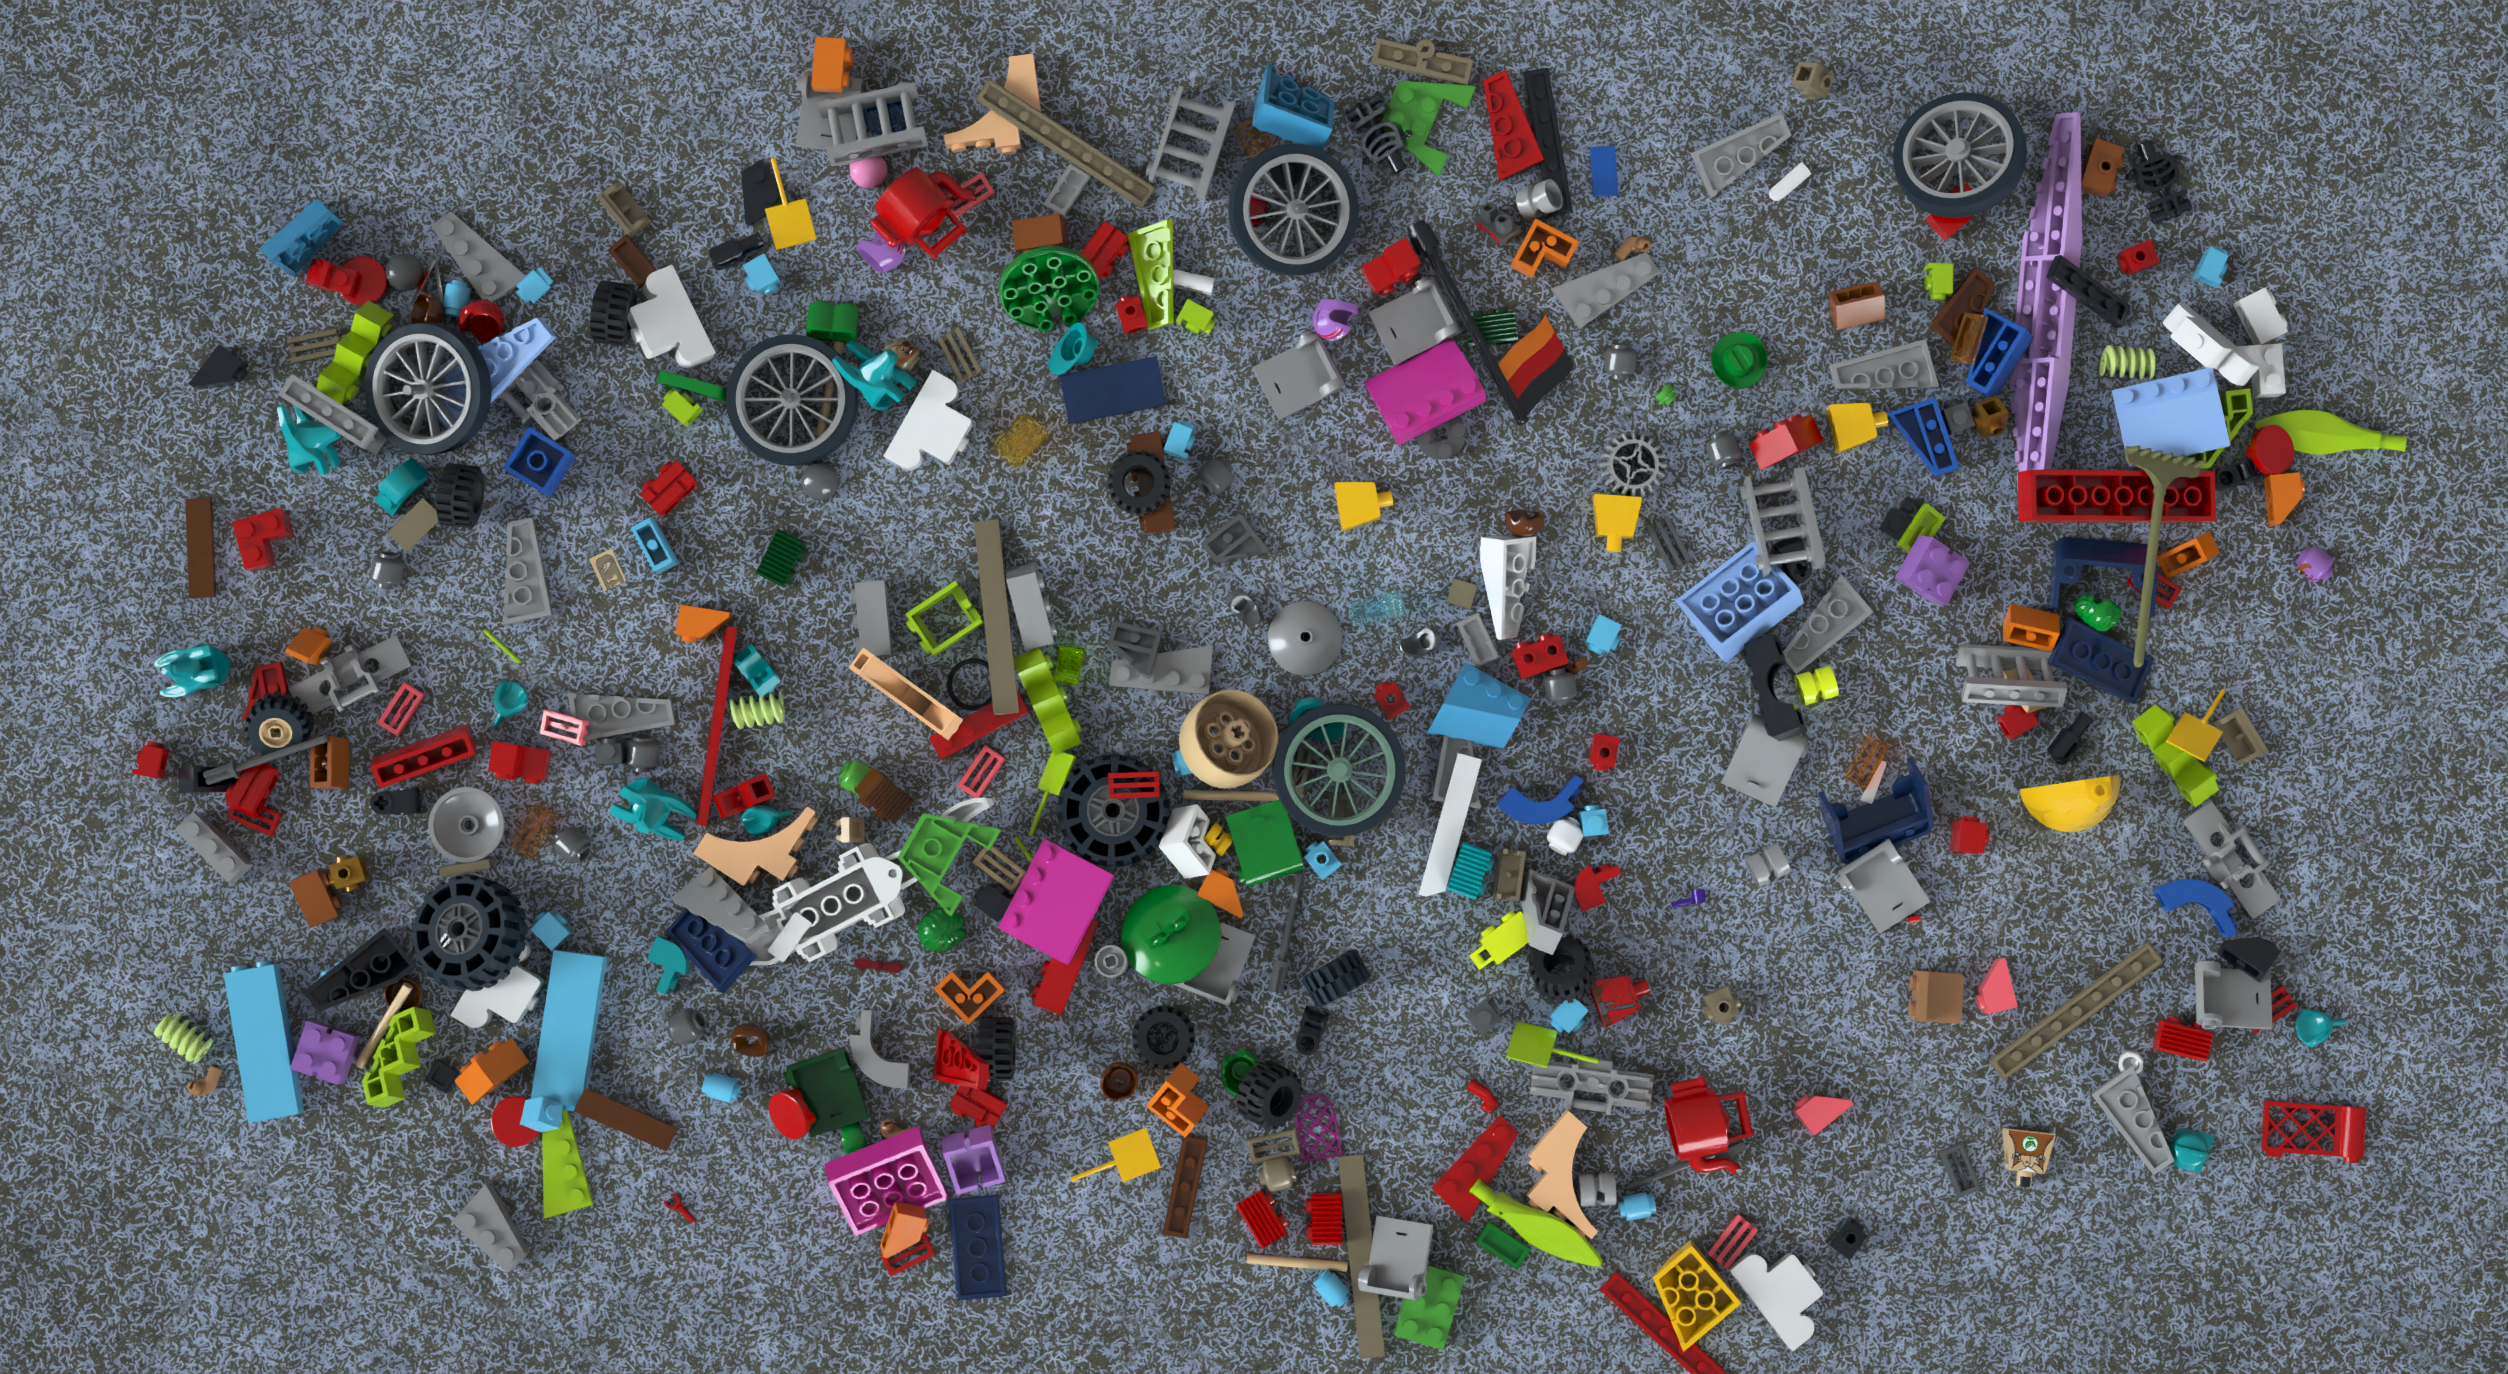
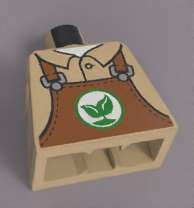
(2026, 1153)

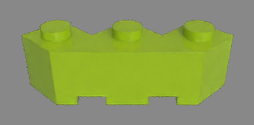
(354, 351)
(2236, 411)
(1048, 700)
(2192, 778)
(397, 1056)

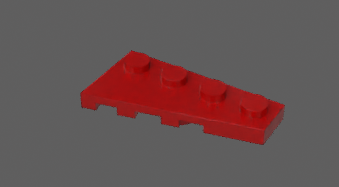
(1511, 132)
(958, 1063)
(1476, 1163)

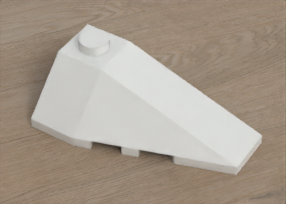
(1504, 570)

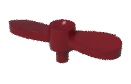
(877, 965)

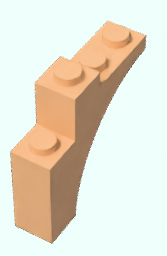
(992, 127)
(905, 693)
(773, 853)
(1555, 1188)

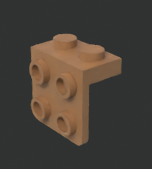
(1936, 997)

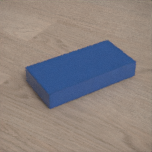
(1603, 171)

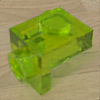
(1069, 665)

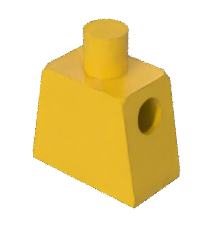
(1854, 424)
(1359, 503)
(1615, 518)

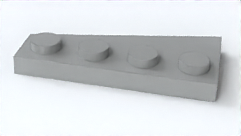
(480, 262)
(1893, 368)
(526, 584)
(1173, 671)
(620, 715)
(721, 906)
(2132, 1114)

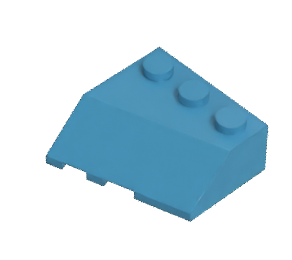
(1292, 112)
(302, 237)
(1479, 709)

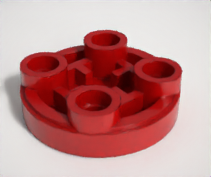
(371, 281)
(2271, 450)
(791, 1113)
(506, 1122)

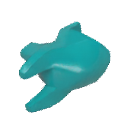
(875, 376)
(308, 441)
(193, 669)
(651, 808)

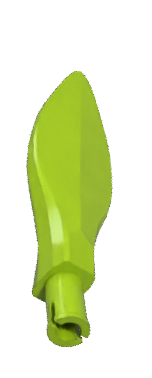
(2326, 433)
(1539, 1227)

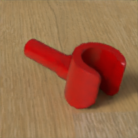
(680, 1208)

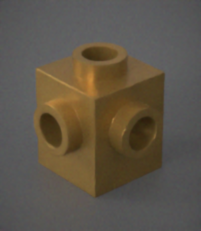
(1990, 417)
(357, 873)

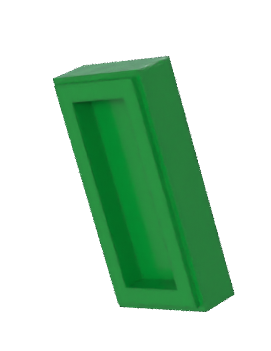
(1502, 1245)

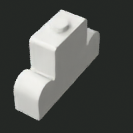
(669, 321)
(2209, 345)
(930, 426)
(507, 998)
(1780, 1293)

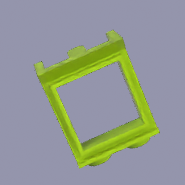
(917, 625)

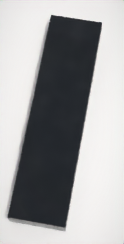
(2088, 291)

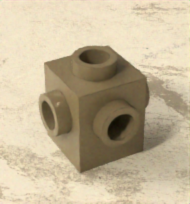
(1812, 80)
(1714, 999)

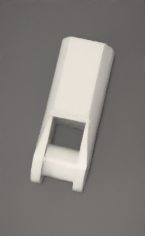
(1789, 182)
(1193, 282)

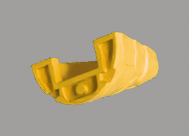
(2072, 804)

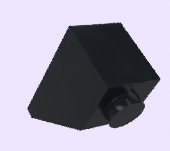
(220, 370)
(193, 781)
(2250, 955)

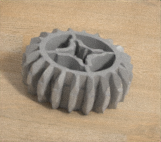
(1621, 462)

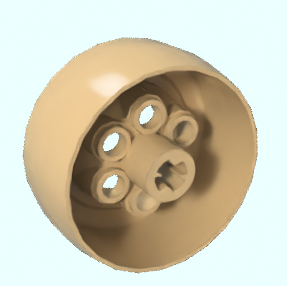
(1248, 723)

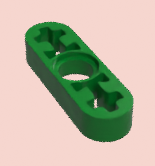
(685, 383)

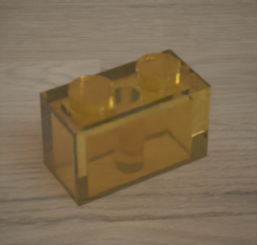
(1020, 441)

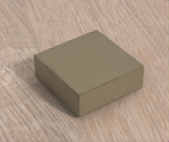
(1461, 594)

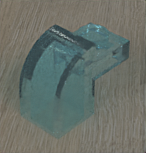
(1377, 608)

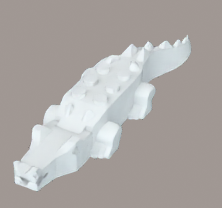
(864, 889)

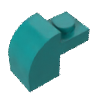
(401, 484)
(756, 670)
(668, 954)

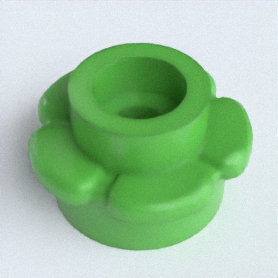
(1667, 394)

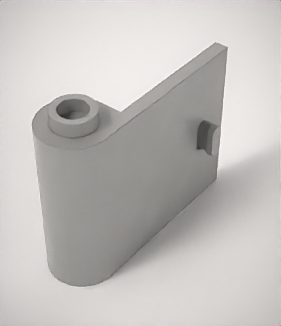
(812, 126)
(1417, 319)
(1301, 374)
(1763, 762)
(1883, 886)
(1222, 975)
(2230, 998)
(1396, 1260)

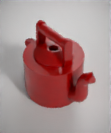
(916, 209)
(1701, 1124)

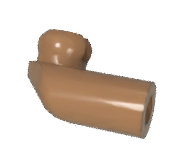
(1632, 245)
(205, 1085)
(889, 1129)

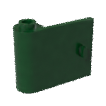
(828, 1089)

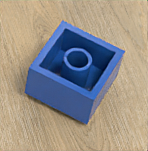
(539, 462)

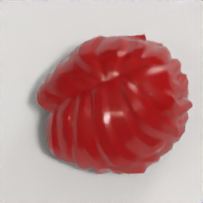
(482, 319)

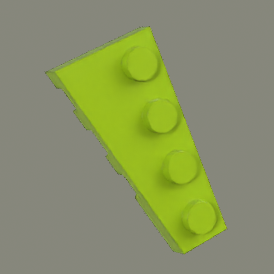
(1153, 265)

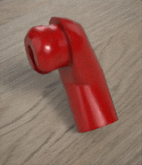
(1485, 1094)

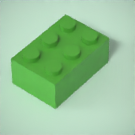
(1431, 1316)

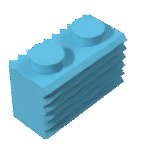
(654, 545)

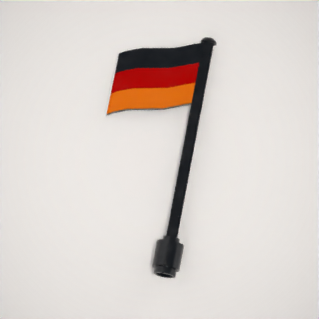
(1529, 367)

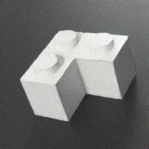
(2269, 377)
(1185, 842)

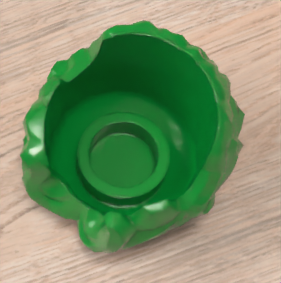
(2097, 614)
(940, 931)
(1234, 1069)

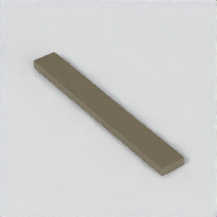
(1065, 143)
(996, 617)
(2075, 1011)
(1359, 1249)

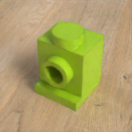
(1939, 280)
(1196, 318)
(681, 407)

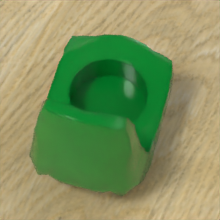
(853, 1138)

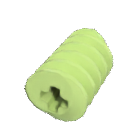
(2128, 361)
(758, 711)
(183, 1037)

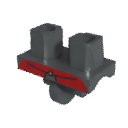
(1496, 224)

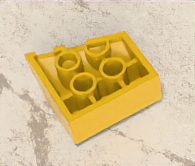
(1693, 1294)

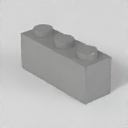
(872, 618)
(214, 847)

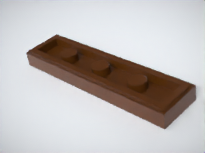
(200, 548)
(625, 1119)
(1185, 1186)

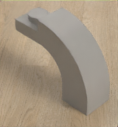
(875, 1066)

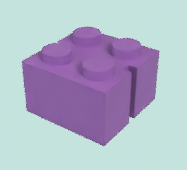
(1933, 568)
(324, 1052)
(970, 1154)

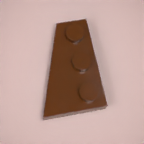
(1969, 297)

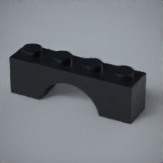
(1765, 659)

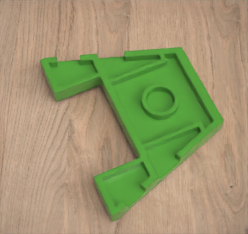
(1415, 109)
(933, 849)

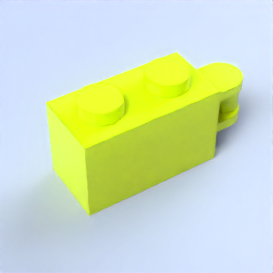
(1502, 940)

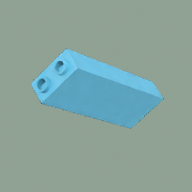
(569, 1027)
(263, 1041)

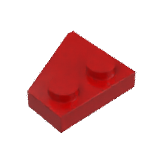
(266, 679)

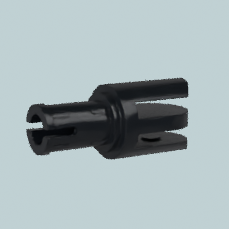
(734, 251)
(2069, 739)

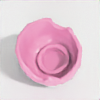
(869, 172)

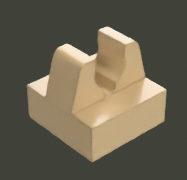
(851, 830)

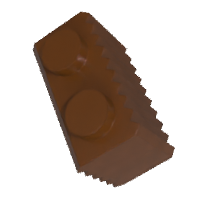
(883, 795)

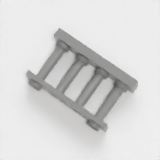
(1215, 139)
(864, 146)
(333, 414)
(1802, 507)
(2009, 691)

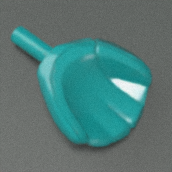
(509, 700)
(762, 818)
(2315, 1026)

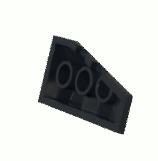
(367, 969)

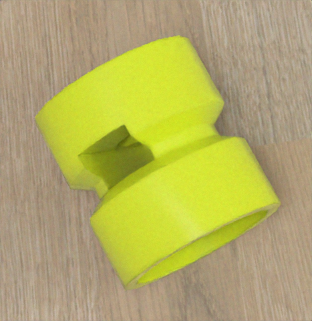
(1816, 685)

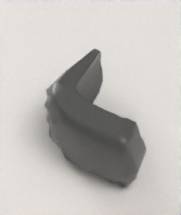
(1244, 607)
(1421, 643)

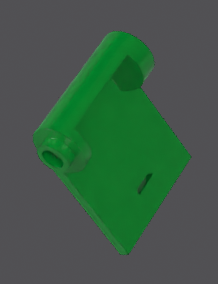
(1264, 843)

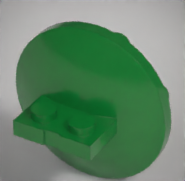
(1046, 284)
(1171, 934)

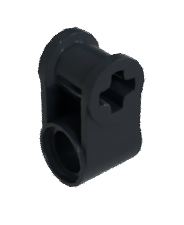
(2237, 474)
(1792, 545)
(400, 802)
(1311, 1028)

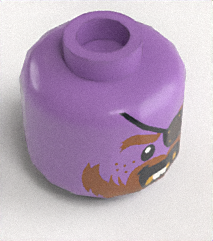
(2314, 564)

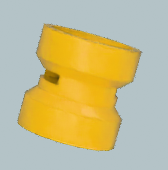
(1224, 841)

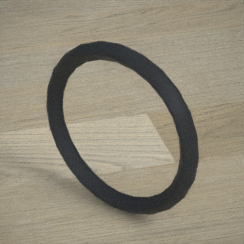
(950, 679)

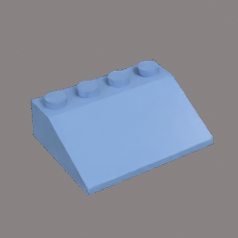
(2173, 414)
(1738, 603)

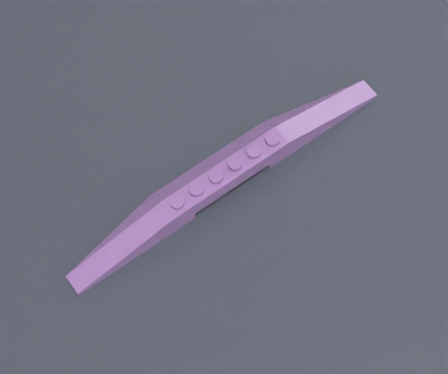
(2044, 307)

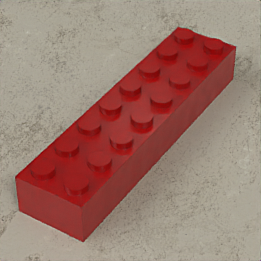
(2112, 497)

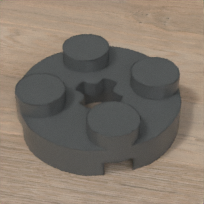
(1444, 448)

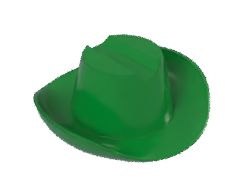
(1739, 360)

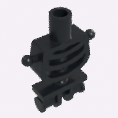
(1386, 151)
(2150, 159)

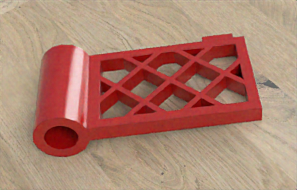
(2348, 1131)

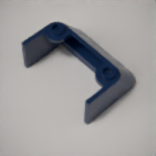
(2072, 553)
(1896, 817)

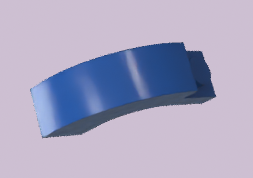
(1530, 812)
(2214, 900)

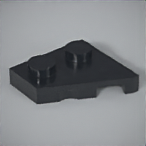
(759, 192)

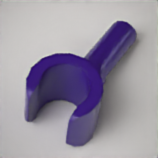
(1698, 897)

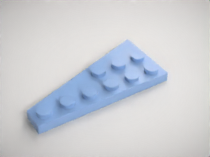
(505, 359)

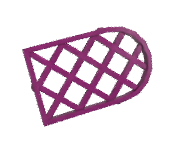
(1316, 1121)

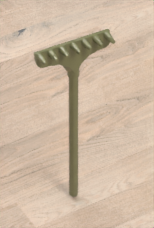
(2162, 471)

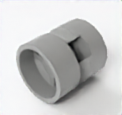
(1541, 199)
(1767, 865)
(1111, 961)
(1596, 1189)

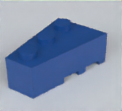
(1997, 355)
(1926, 435)

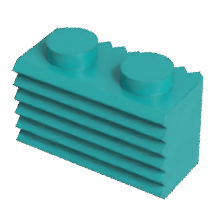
(1470, 871)

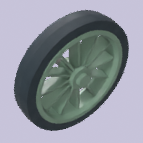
(1339, 770)

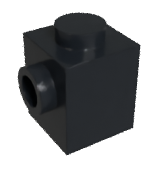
(992, 901)
(1847, 1238)

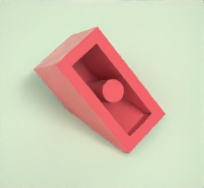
(1996, 989)
(1819, 1111)

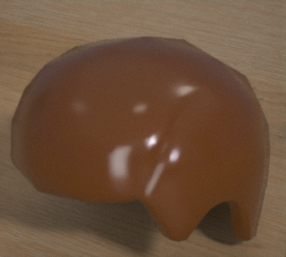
(427, 304)
(1521, 524)
(414, 997)
(742, 1045)
(1118, 1071)

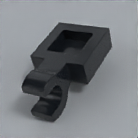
(1896, 521)

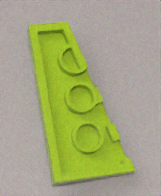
(563, 1171)

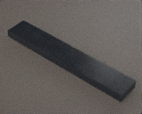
(1547, 133)

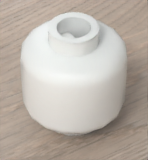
(1565, 836)

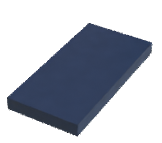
(1112, 390)
(2099, 661)
(711, 949)
(977, 1247)

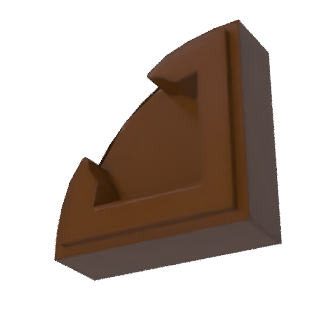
(1578, 665)

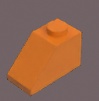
(2282, 495)
(2188, 555)
(699, 622)
(310, 645)
(1221, 891)
(903, 1228)

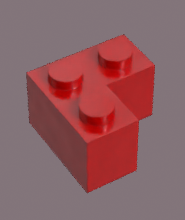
(1395, 265)
(1786, 440)
(255, 535)
(516, 760)

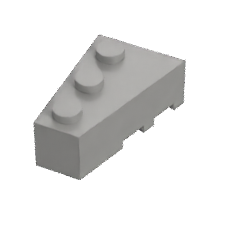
(1030, 606)
(1545, 909)
(492, 1229)

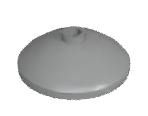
(1301, 656)
(449, 821)

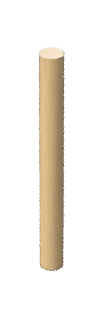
(828, 393)
(1230, 795)
(383, 1025)
(1297, 1262)

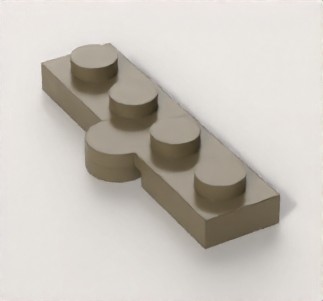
(1422, 60)

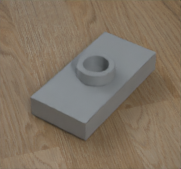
(1067, 190)
(1477, 640)

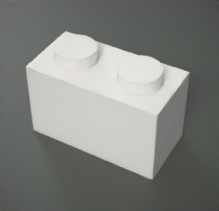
(2261, 317)

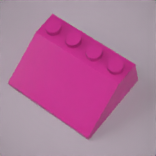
(1425, 391)
(1056, 901)
(883, 1173)

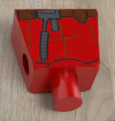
(1617, 997)

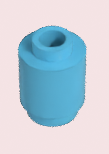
(534, 285)
(455, 298)
(721, 1087)
(1637, 1206)
(1331, 1288)

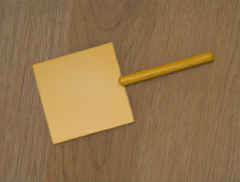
(791, 221)
(2196, 735)
(1131, 1154)

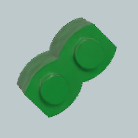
(832, 321)

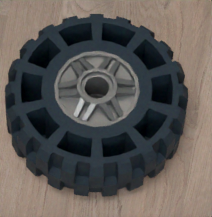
(1085, 817)
(469, 933)

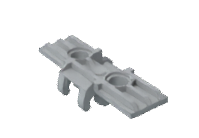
(540, 389)
(349, 669)
(2225, 863)
(1593, 1078)

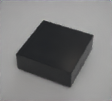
(442, 1076)

